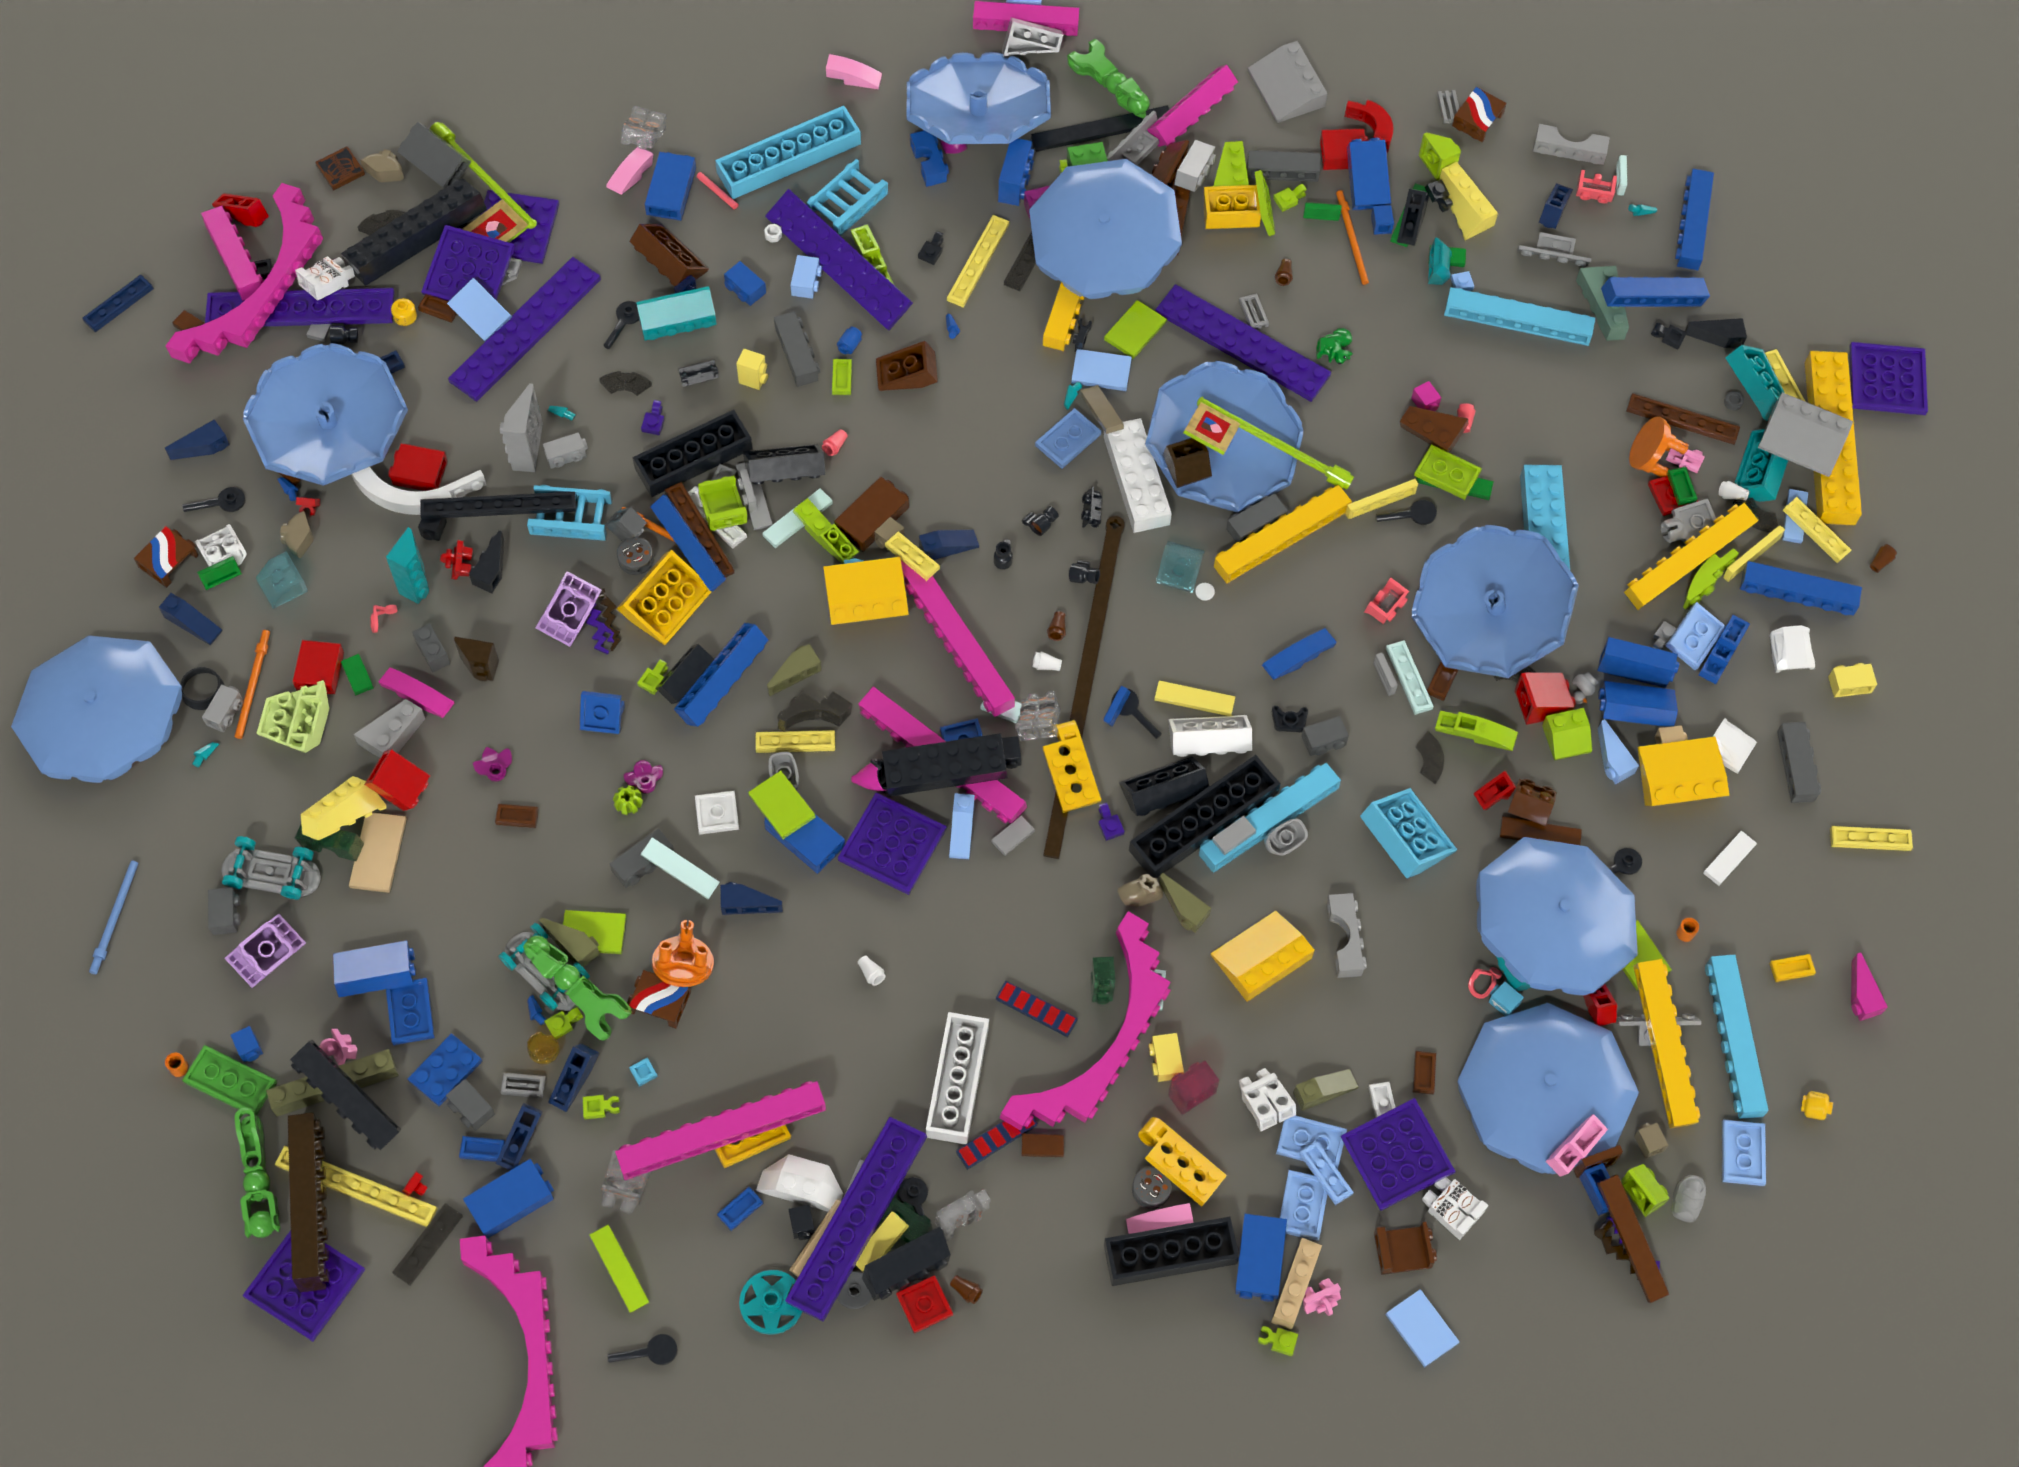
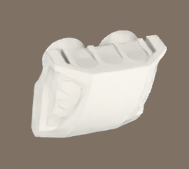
(221, 546)
(1791, 648)
(1733, 745)

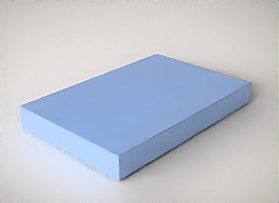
(479, 309)
(1101, 369)
(1695, 636)
(1301, 1132)
(1743, 1152)
(1303, 1205)
(1422, 1328)

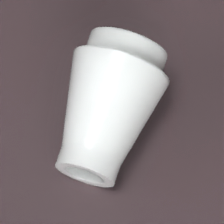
(1730, 490)
(1046, 662)
(873, 973)

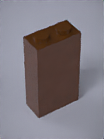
(871, 511)

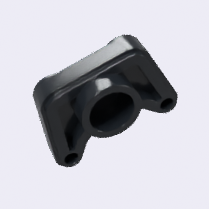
(1290, 720)

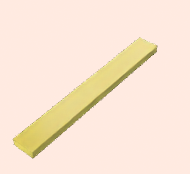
(371, 1192)

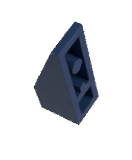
(1555, 206)
(201, 442)
(947, 542)
(189, 619)
(745, 900)
(573, 1076)
(519, 1137)

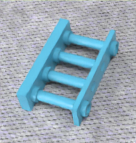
(853, 212)
(573, 529)

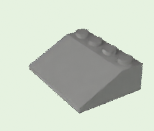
(1288, 82)
(523, 431)
(1805, 434)

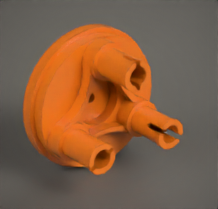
(1651, 444)
(683, 959)

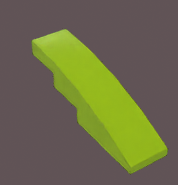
(869, 249)
(619, 1268)

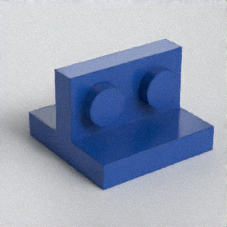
(601, 712)

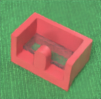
(1595, 188)
(1387, 601)

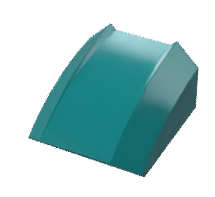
(1439, 263)

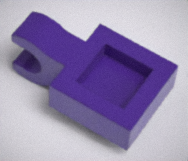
(653, 421)
(1109, 825)

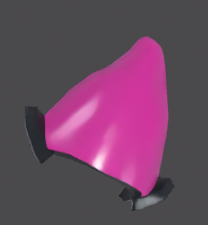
(872, 776)

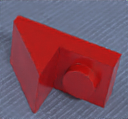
(1498, 788)

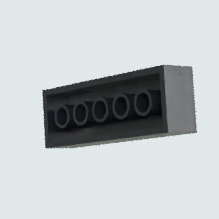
(692, 453)
(944, 764)
(345, 1094)
(1171, 1251)

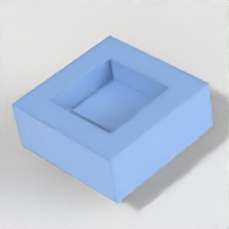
(1463, 281)

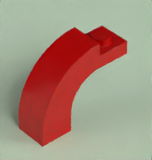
(1375, 117)

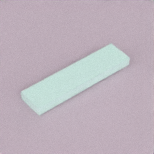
(791, 523)
(1409, 677)
(680, 868)

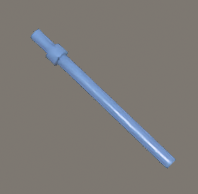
(100, 952)

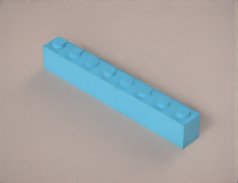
(1519, 316)
(1276, 810)
(1736, 1036)

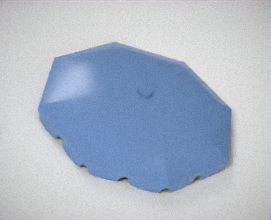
(978, 99)
(1105, 229)
(324, 413)
(1249, 465)
(1494, 601)
(97, 709)
(1556, 916)
(1540, 1079)

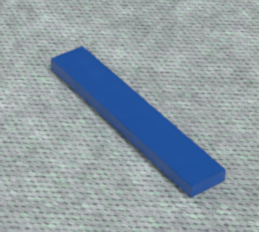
(688, 543)

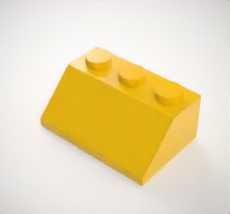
(1231, 207)

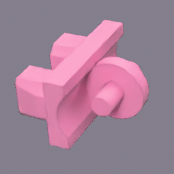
(1691, 459)
(339, 1047)
(1322, 1300)

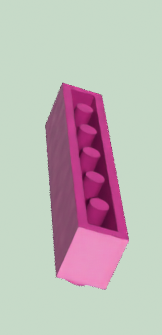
(997, 16)
(1193, 105)
(232, 252)

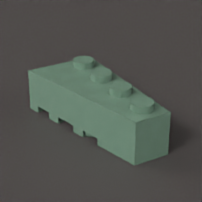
(1611, 320)

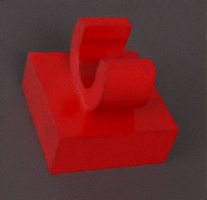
(309, 503)
(415, 1185)

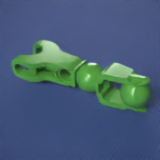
(1104, 72)
(594, 1003)
(256, 1181)

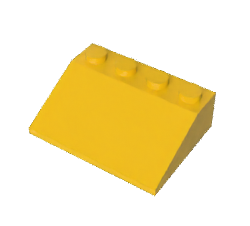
(865, 590)
(665, 598)
(1682, 771)
(1263, 955)

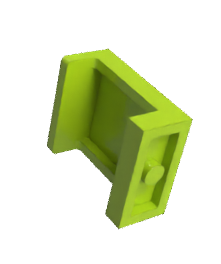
(722, 503)

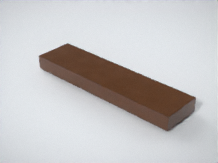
(1517, 829)

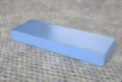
(1792, 531)
(1326, 1173)

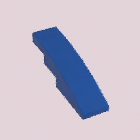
(1724, 649)
(1299, 653)

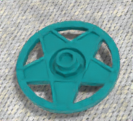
(769, 1302)

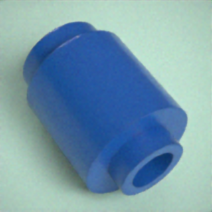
(849, 340)

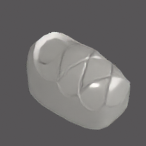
(786, 763)
(1286, 837)
(1688, 1198)

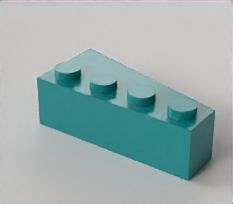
(1757, 377)

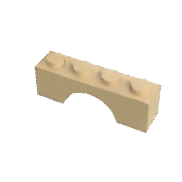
(1296, 1284)

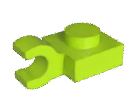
(1287, 199)
(652, 678)
(561, 1024)

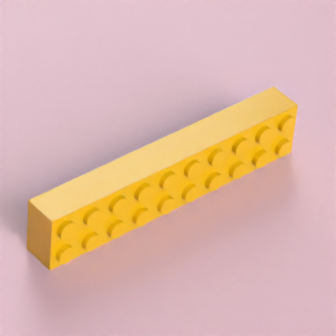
(1830, 389)

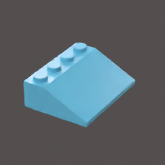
(1407, 832)

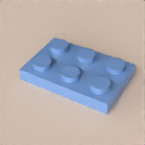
(1068, 438)

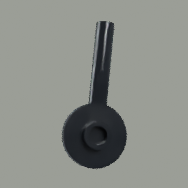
(626, 314)
(229, 500)
(1421, 512)
(1130, 707)
(1626, 861)
(914, 1193)
(660, 1350)

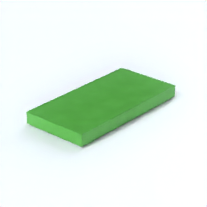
(228, 1080)

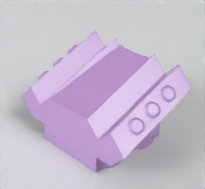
(568, 609)
(265, 950)

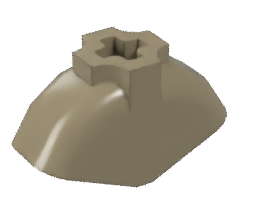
(383, 166)
(297, 534)
(1141, 891)

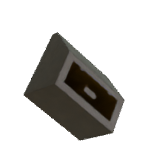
(1187, 462)

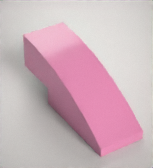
(852, 72)
(630, 170)
(1576, 1146)
(1160, 1218)

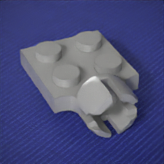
(1688, 521)

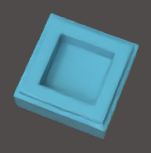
(643, 1072)

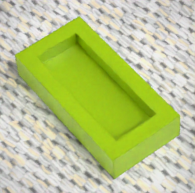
(841, 376)

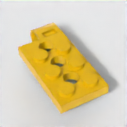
(1070, 737)
(1159, 1134)
(751, 1146)

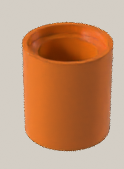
(1684, 935)
(175, 1057)

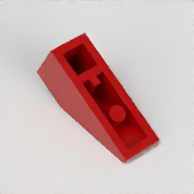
(243, 209)
(1601, 1006)

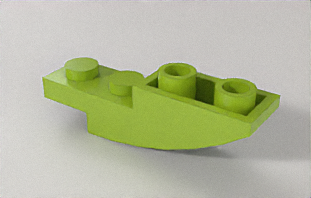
(824, 532)
(1707, 576)
(1476, 728)

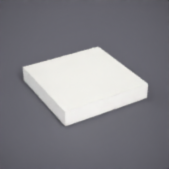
(716, 812)

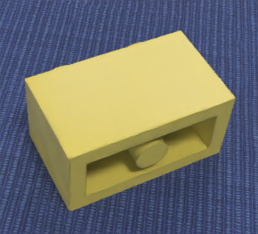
(752, 369)
(1852, 680)
(1166, 1056)

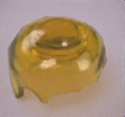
(542, 1048)

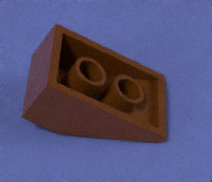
(907, 368)

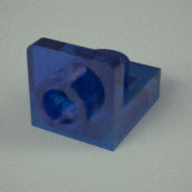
(686, 285)

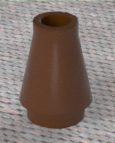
(1284, 273)
(1884, 556)
(1057, 627)
(967, 1290)

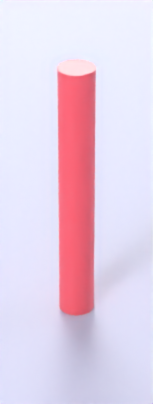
(719, 192)

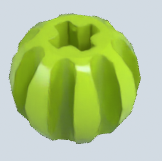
(628, 794)

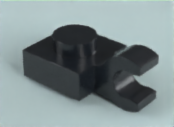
(1438, 192)
(931, 250)
(1671, 336)
(1080, 338)

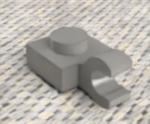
(1663, 635)

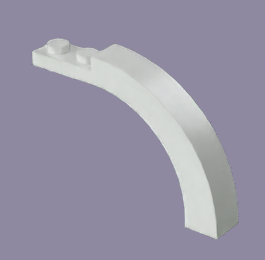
(409, 501)

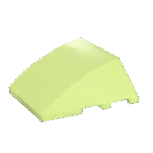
(296, 717)

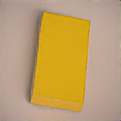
(1792, 968)

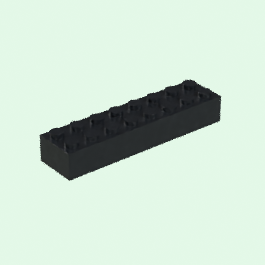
(413, 231)
(1203, 817)

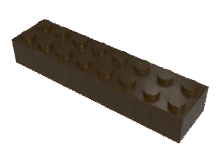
(306, 1202)

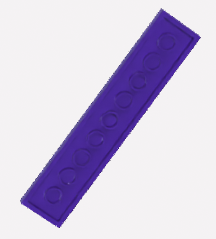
(839, 259)
(302, 309)
(524, 329)
(1243, 342)
(856, 1219)

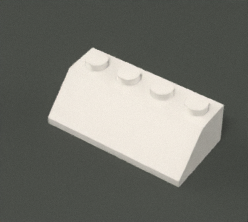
(1210, 735)

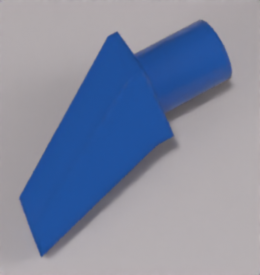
(952, 327)
(288, 488)
(535, 1011)

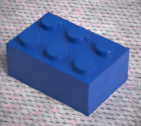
(1016, 172)

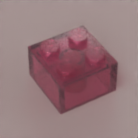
(1193, 1086)

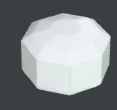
(773, 233)

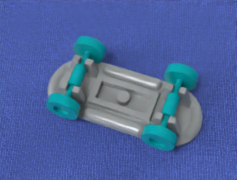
(270, 871)
(516, 959)

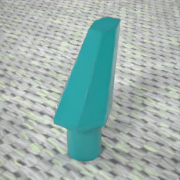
(1639, 210)
(1071, 394)
(562, 412)
(204, 753)

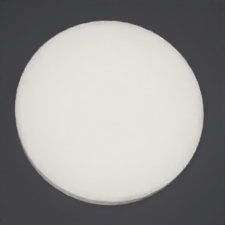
(1205, 591)

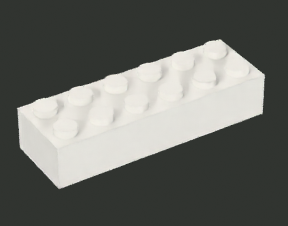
(1138, 477)
(957, 1078)

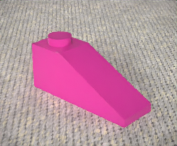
(1865, 994)

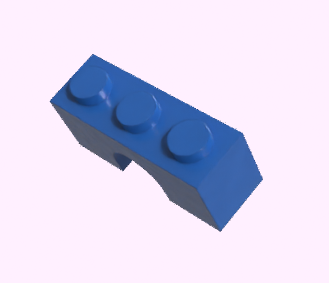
(934, 169)

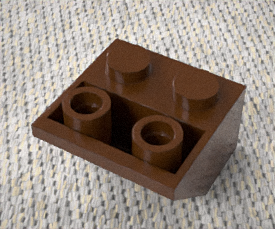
(1532, 801)

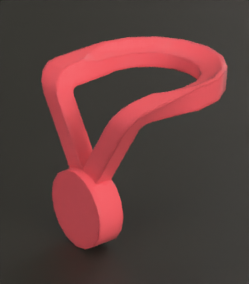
(390, 609)
(1493, 972)

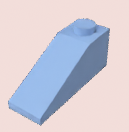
(1616, 758)
(962, 826)

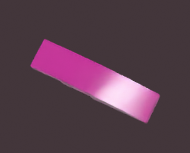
(416, 692)

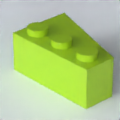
(1232, 166)

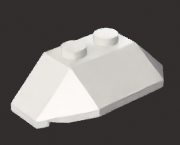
(801, 1182)

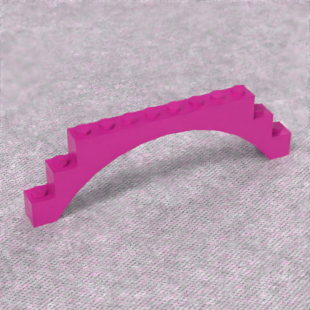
(246, 320)
(1085, 1091)
(526, 1296)

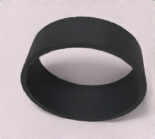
(202, 704)

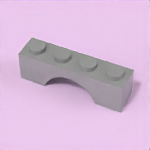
(1552, 143)
(1342, 911)

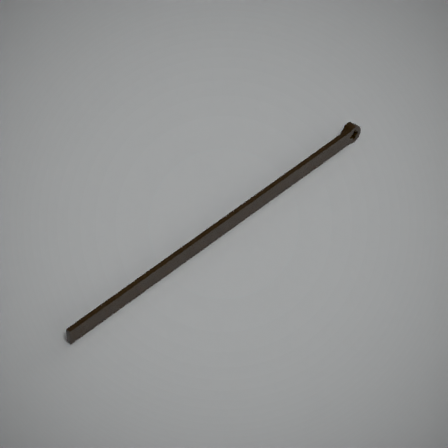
(1087, 669)

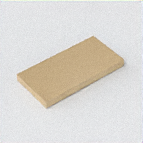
(379, 855)

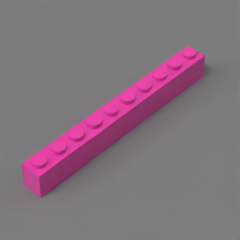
(959, 642)
(914, 733)
(720, 1130)

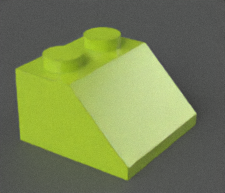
(1438, 153)
(1568, 733)
(1644, 1189)

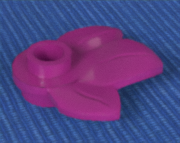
(493, 762)
(644, 776)

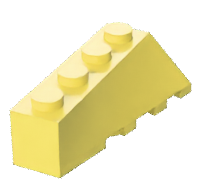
(1469, 204)
(340, 809)

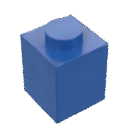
(1382, 219)
(247, 1044)

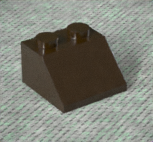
(478, 657)

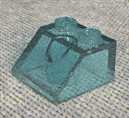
(1180, 566)
(280, 580)

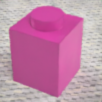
(1426, 397)

